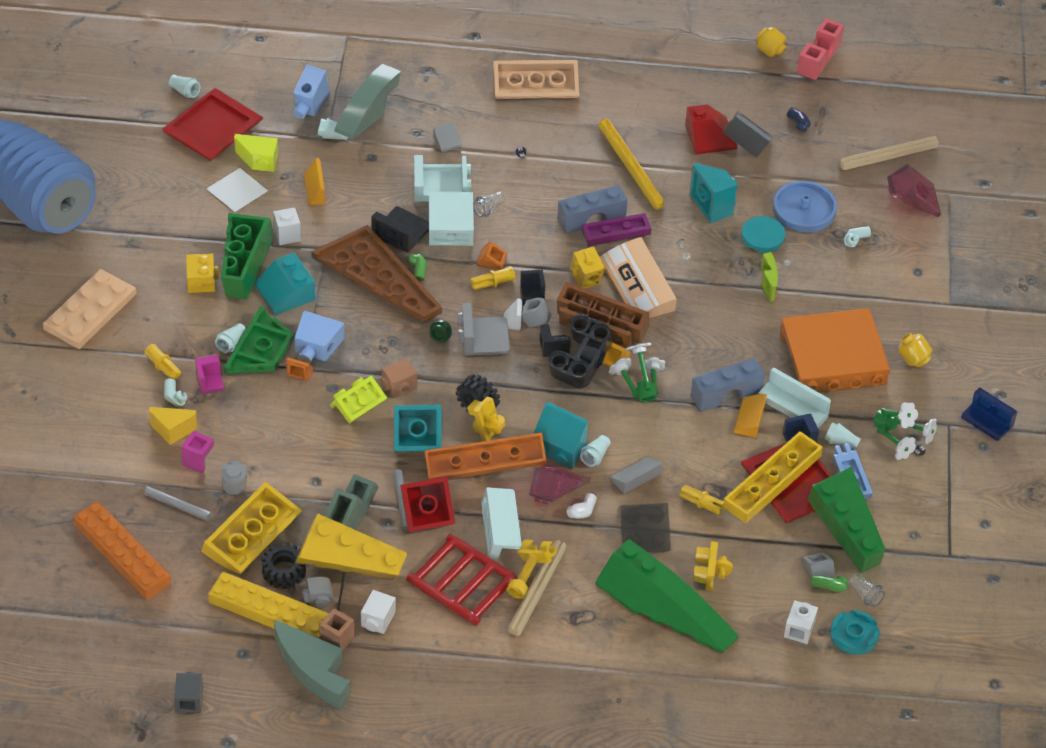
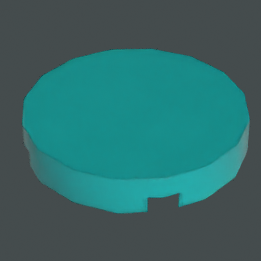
(763, 234)
(854, 632)

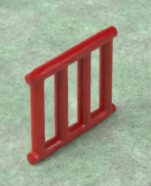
(455, 603)

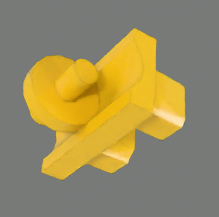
(486, 419)
(706, 574)

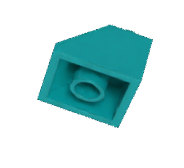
(713, 192)
(286, 284)
(417, 428)
(562, 434)

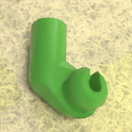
(420, 265)
(836, 584)

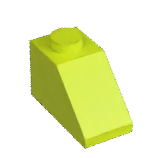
(257, 151)

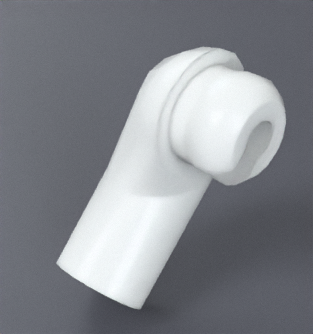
(583, 509)

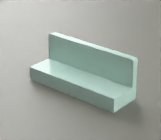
(795, 398)
(500, 521)

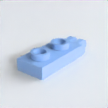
(850, 458)

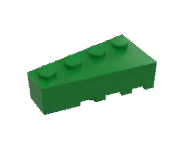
(245, 252)
(848, 518)

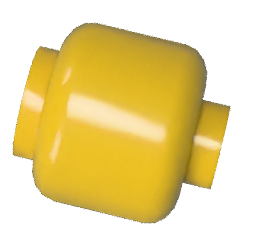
(771, 42)
(915, 350)

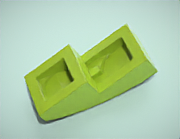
(770, 275)

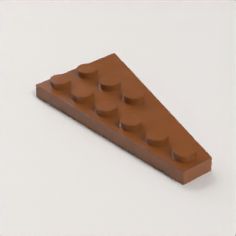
(372, 265)

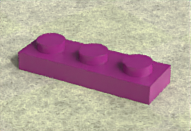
(616, 229)

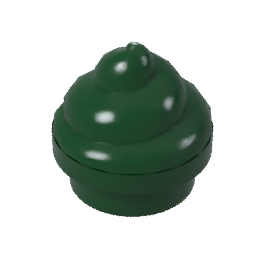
(440, 331)

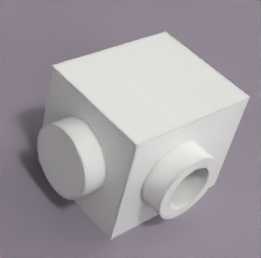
(287, 226)
(378, 612)
(800, 622)

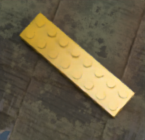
(772, 477)
(264, 605)

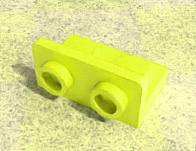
(359, 399)

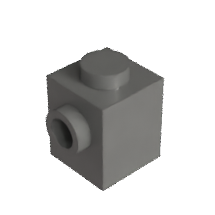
(188, 692)

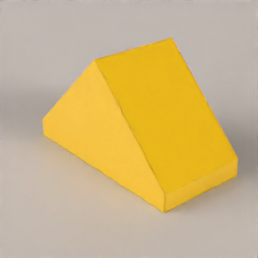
(173, 423)

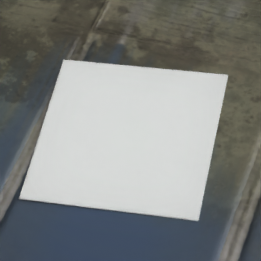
(237, 189)

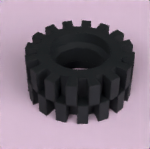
(476, 389)
(282, 576)

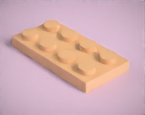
(89, 309)

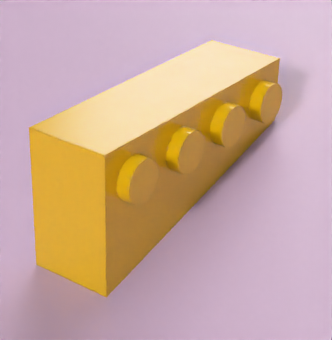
(348, 550)

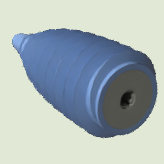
(43, 180)

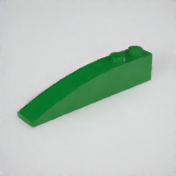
(656, 591)

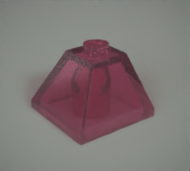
(914, 190)
(553, 483)

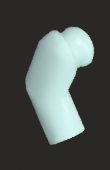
(853, 235)
(171, 395)

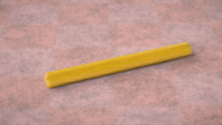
(631, 164)

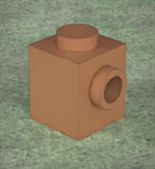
(399, 378)
(337, 629)

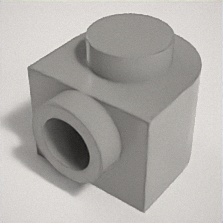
(535, 312)
(234, 477)
(318, 592)

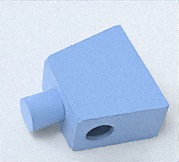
(310, 92)
(317, 337)

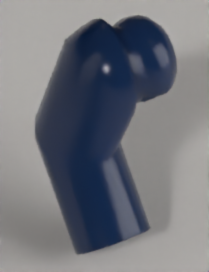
(800, 117)

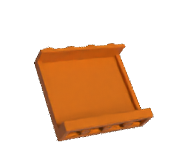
(836, 350)

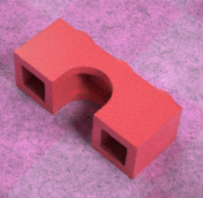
(817, 55)

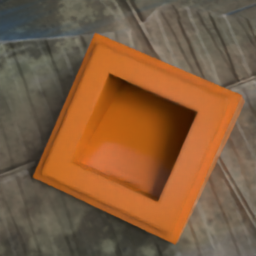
(492, 256)
(299, 369)

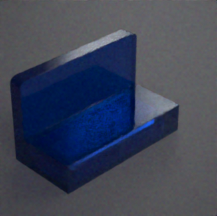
(989, 414)

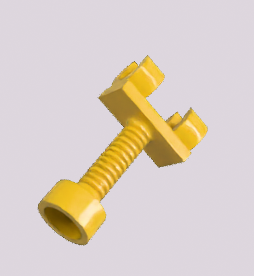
(530, 555)

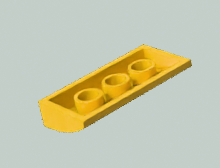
(251, 529)

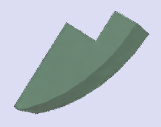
(368, 102)
(351, 505)
(313, 663)

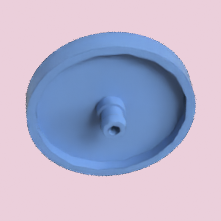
(804, 206)

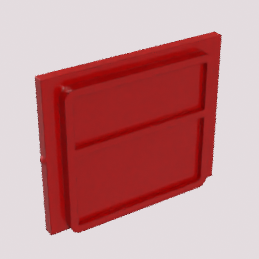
(212, 123)
(793, 500)

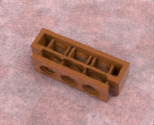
(623, 319)

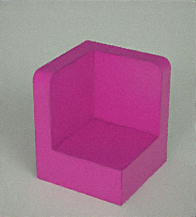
(209, 374)
(195, 450)

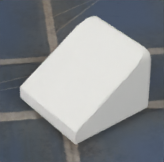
(513, 315)

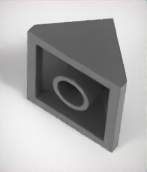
(747, 134)

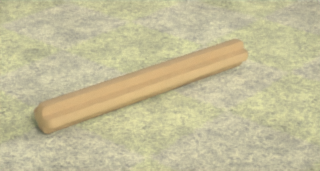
(888, 153)
(535, 591)

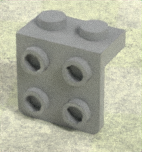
(482, 335)

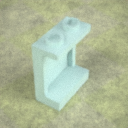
(440, 178)
(451, 218)

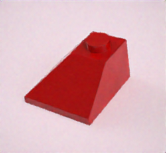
(706, 128)
(427, 504)

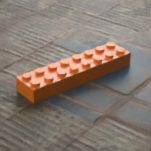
(486, 457)
(122, 550)

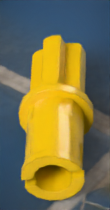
(493, 278)
(162, 362)
(702, 499)

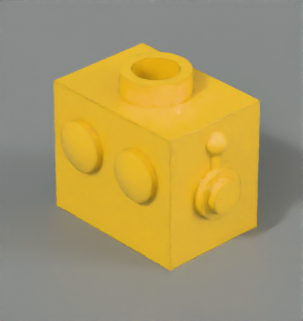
(587, 268)
(201, 273)

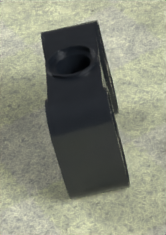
(588, 356)

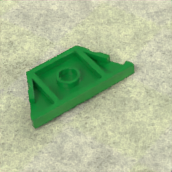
(260, 346)

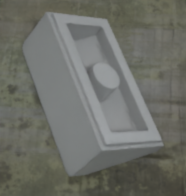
(637, 474)

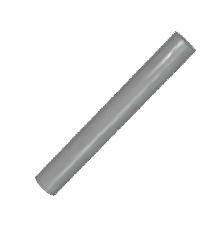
(398, 479)
(177, 503)

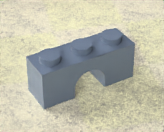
(578, 209)
(711, 387)

